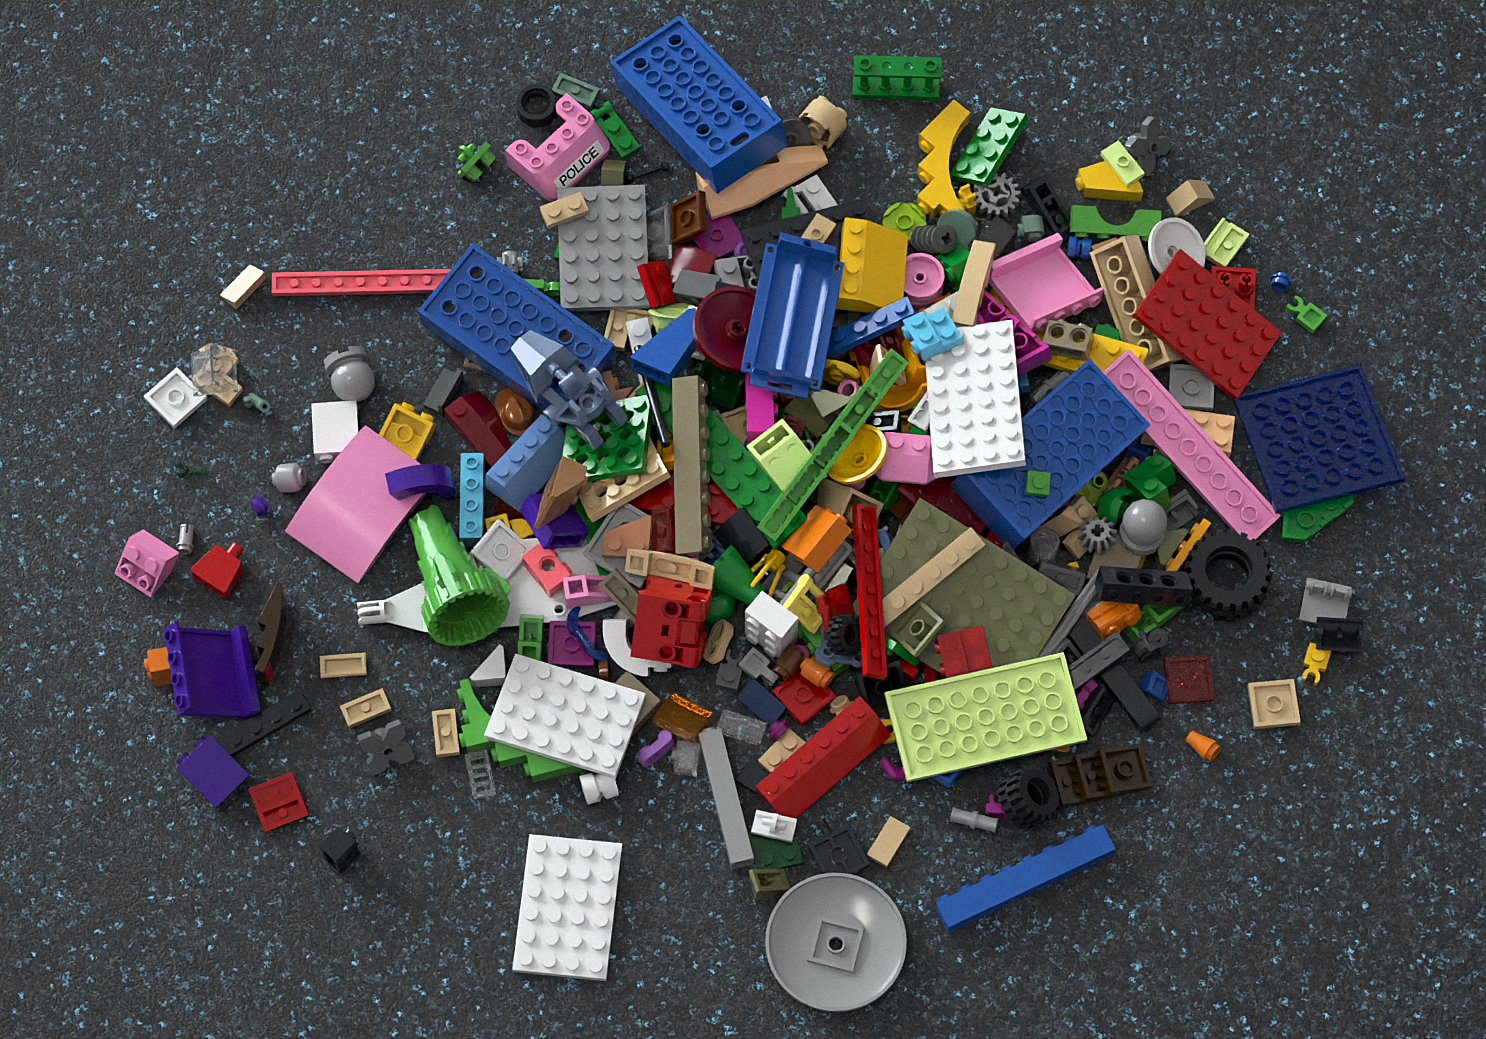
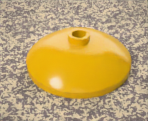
(861, 456)

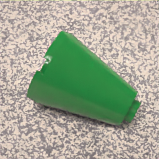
(735, 576)

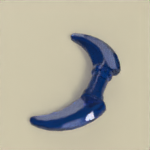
(575, 630)

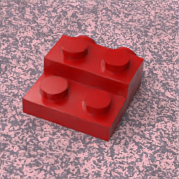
(963, 652)

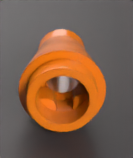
(1204, 746)

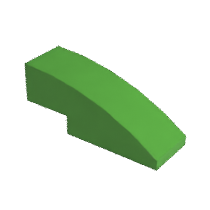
(1152, 618)
(531, 636)

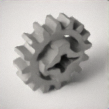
(1003, 202)

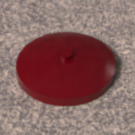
(723, 326)

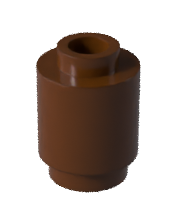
(788, 663)

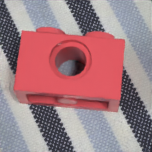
(549, 581)

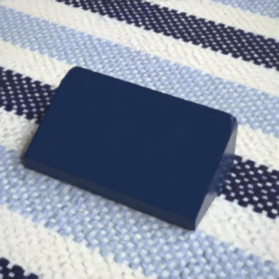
(762, 703)

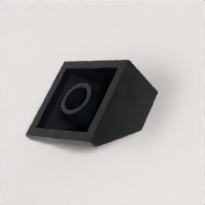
(873, 689)

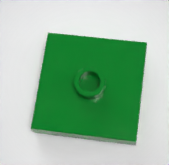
(894, 648)

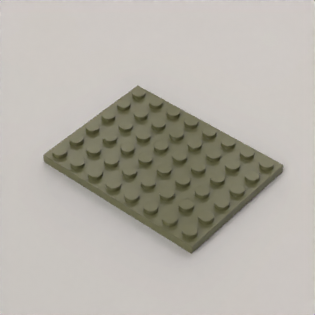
(988, 589)

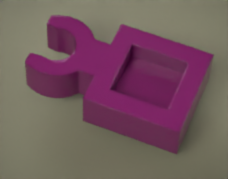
(1083, 693)

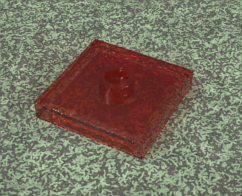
(1189, 679)

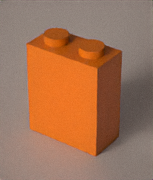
(817, 537)

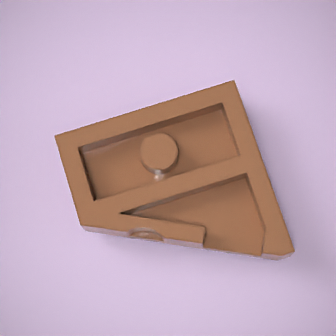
(628, 536)

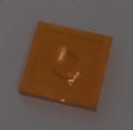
(682, 717)

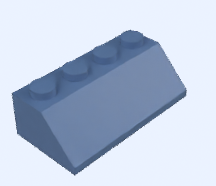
(527, 463)

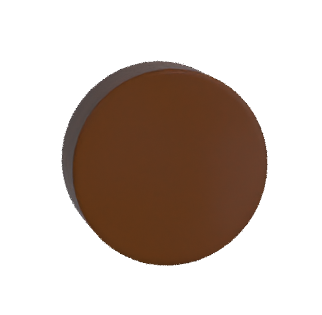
(604, 670)

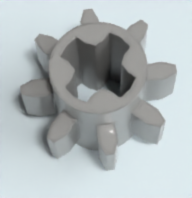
(511, 261)

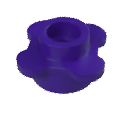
(260, 505)

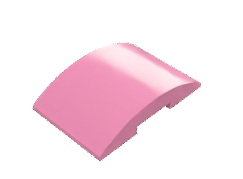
(350, 507)

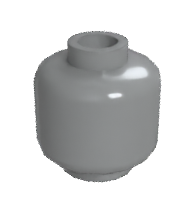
(289, 477)

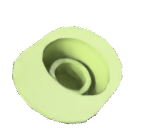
(667, 314)

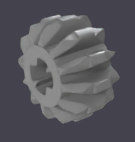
(1106, 536)

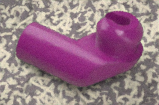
(893, 772)

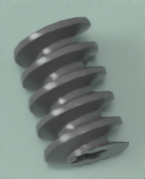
(933, 239)

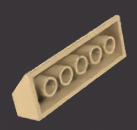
(1126, 282)

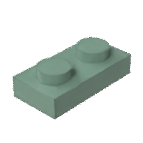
(580, 91)

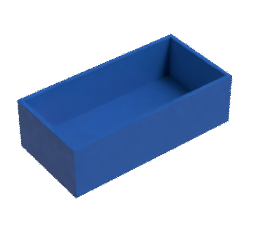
(1066, 435)

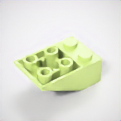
(779, 453)

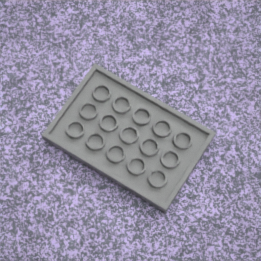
(604, 249)

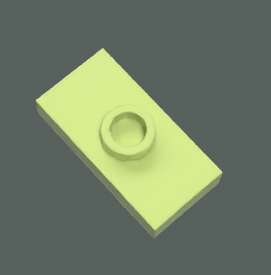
(1122, 163)

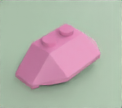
(907, 459)

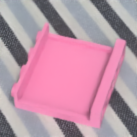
(1042, 284)

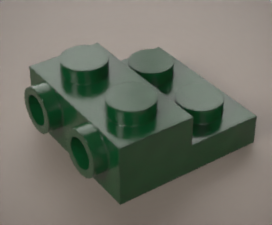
(722, 384)

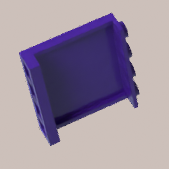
(212, 672)

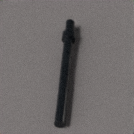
(655, 408)

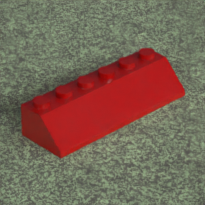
(823, 760)

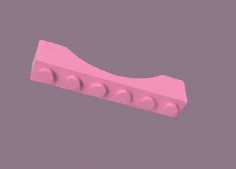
(584, 590)

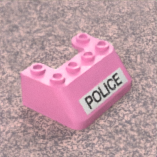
(565, 155)

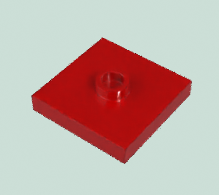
(803, 697)

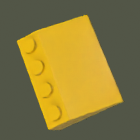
(872, 266)

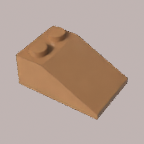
(561, 490)

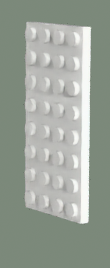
(976, 403)

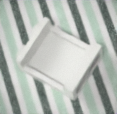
(333, 428)

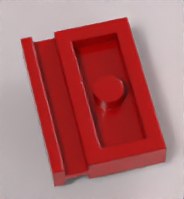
(656, 283)

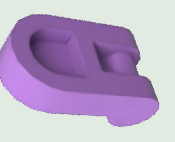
(651, 753)

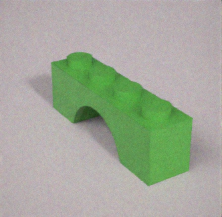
(1086, 221)

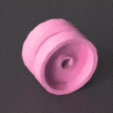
(923, 280)

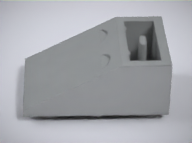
(736, 271)

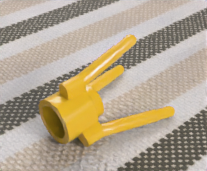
(772, 562)

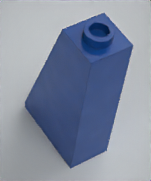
(667, 351)

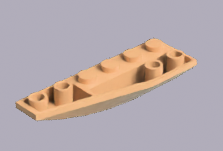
(764, 181)

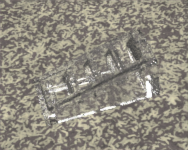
(474, 756)

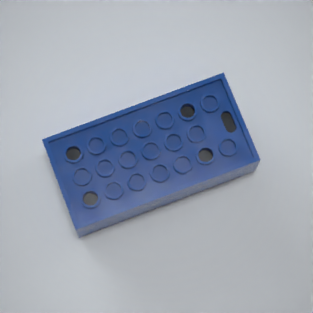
(699, 104)
(488, 307)

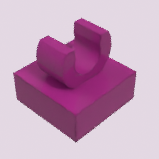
(993, 809)

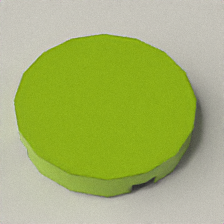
(904, 218)

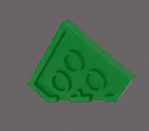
(1307, 521)

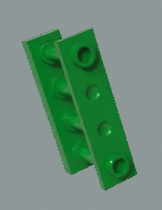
(896, 77)

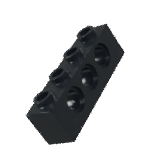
(1143, 586)

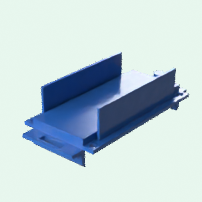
(792, 315)

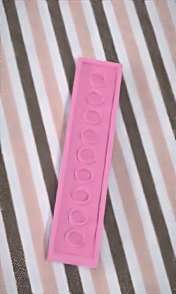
(1192, 449)

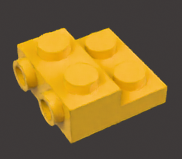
(408, 429)

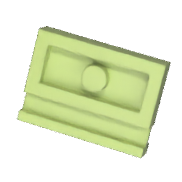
(1224, 243)

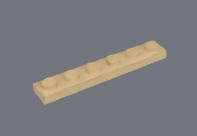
(930, 575)

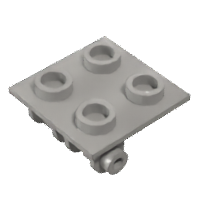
(1324, 600)

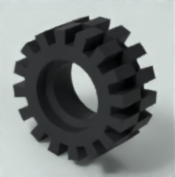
(836, 633)

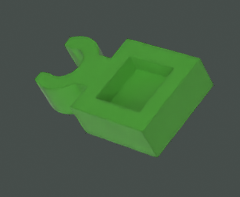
(550, 288)
(1308, 316)

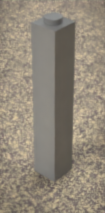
(726, 798)

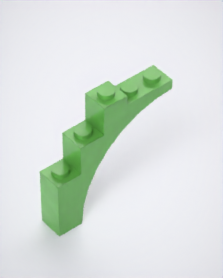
(473, 739)

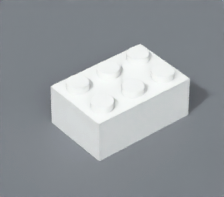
(770, 625)

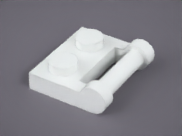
(814, 193)

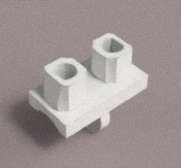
(774, 826)

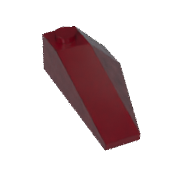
(479, 426)

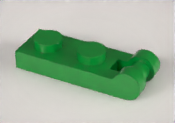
(615, 131)

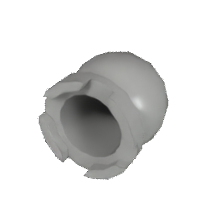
(351, 375)
(1143, 527)

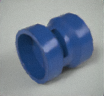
(1074, 247)

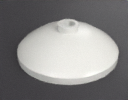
(1169, 237)

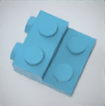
(931, 333)

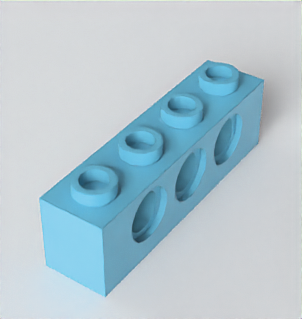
(472, 498)

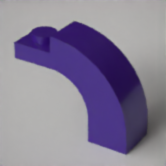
(421, 479)

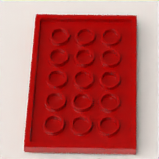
(1207, 324)

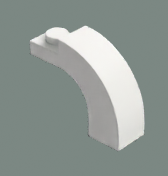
(619, 647)

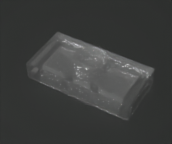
(741, 727)

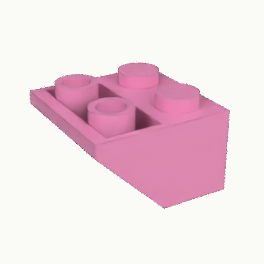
(146, 562)

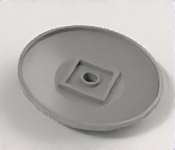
(831, 909)

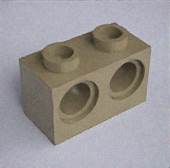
(1066, 345)

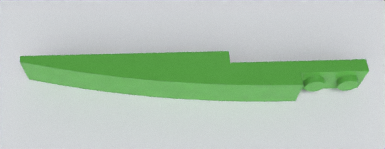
(832, 444)

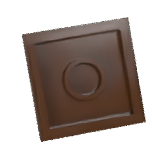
(688, 218)

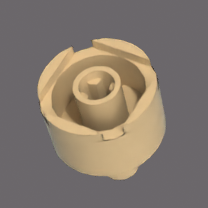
(824, 121)

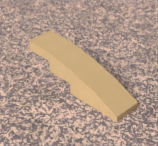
(973, 283)

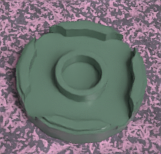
(963, 224)

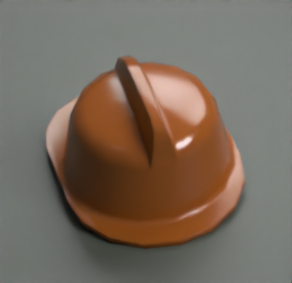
(515, 412)

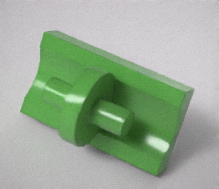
(483, 154)

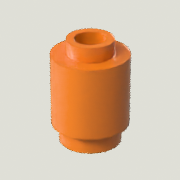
(815, 673)

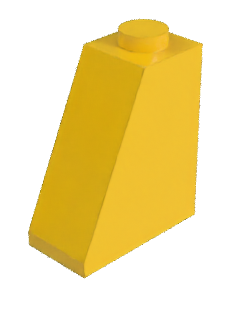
(1102, 183)

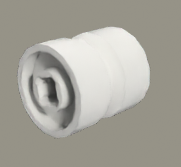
(598, 786)

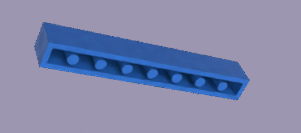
(1024, 878)

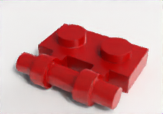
(836, 602)

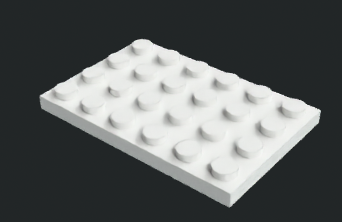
(565, 716)
(567, 907)

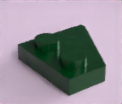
(774, 853)

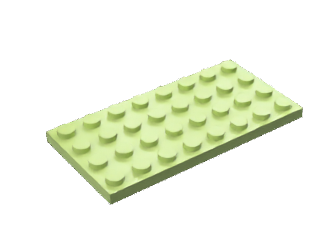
(985, 717)

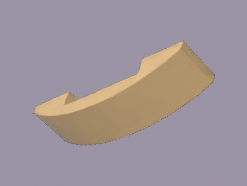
(670, 566)

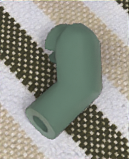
(254, 400)

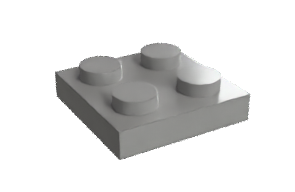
(1190, 387)

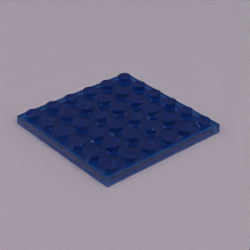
(1318, 439)

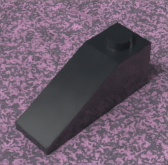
(1047, 204)

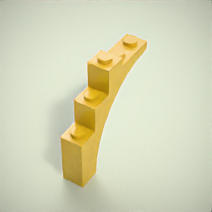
(938, 141)

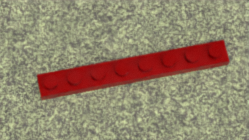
(869, 591)

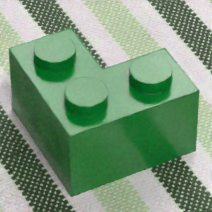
(954, 265)
(1152, 479)

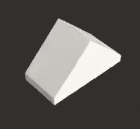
(491, 671)

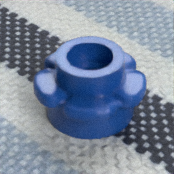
(1280, 282)

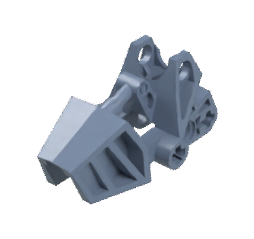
(542, 360)

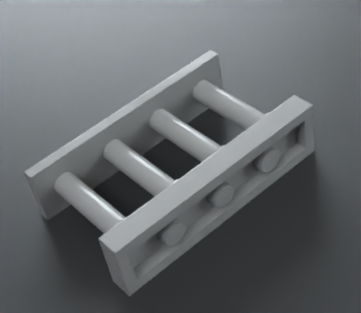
(793, 568)

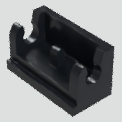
(1339, 634)

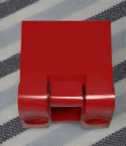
(671, 616)

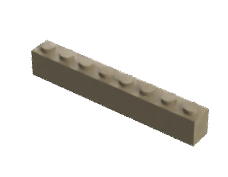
(690, 467)

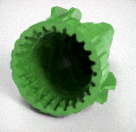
(461, 597)

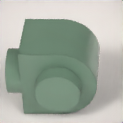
(1031, 228)

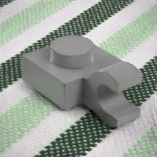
(756, 664)

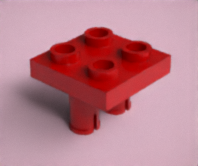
(1238, 280)

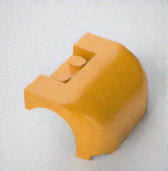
(908, 394)

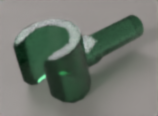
(188, 470)

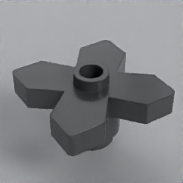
(1148, 144)
(385, 745)

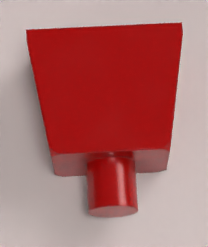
(219, 569)

